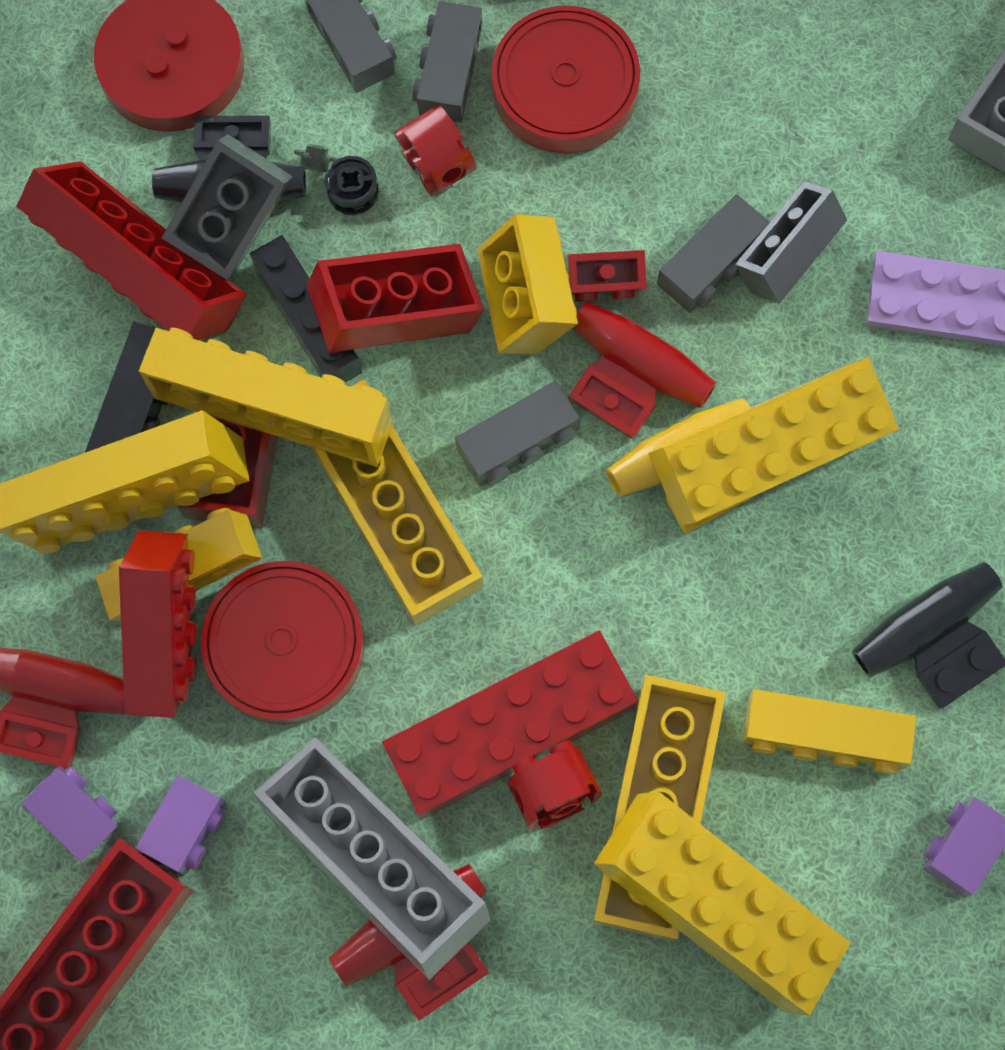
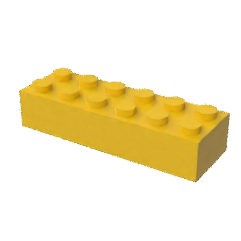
(267, 395)
(773, 441)
(122, 483)
(404, 528)
(669, 755)
(722, 903)

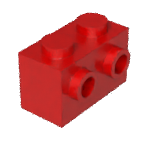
(606, 273)

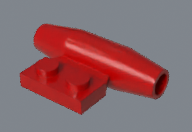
(633, 369)
(46, 694)
(371, 952)

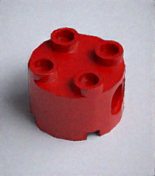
(435, 149)
(553, 785)

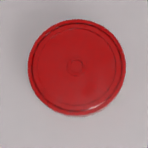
(169, 61)
(565, 79)
(283, 642)

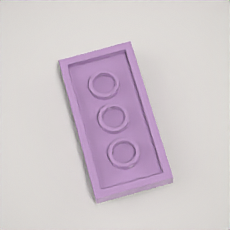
(937, 298)

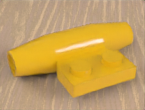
(636, 470)

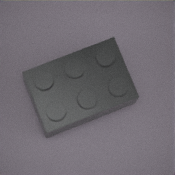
(227, 206)

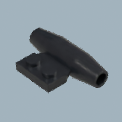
(174, 181)
(937, 633)

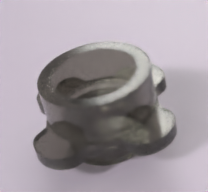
(315, 158)

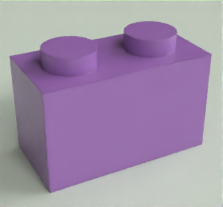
(71, 811)
(182, 826)
(967, 847)

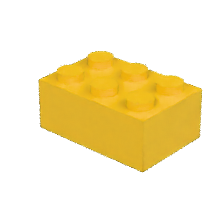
(527, 285)

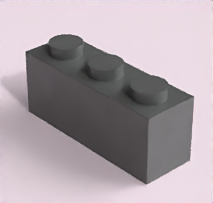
(353, 40)
(448, 59)
(791, 242)
(711, 255)
(518, 434)

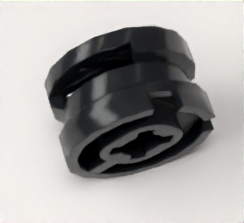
(351, 184)

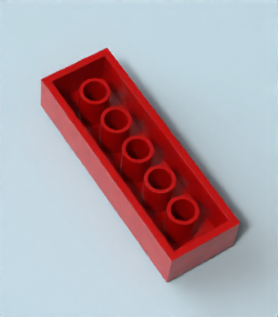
(128, 250)
(509, 721)
(90, 952)

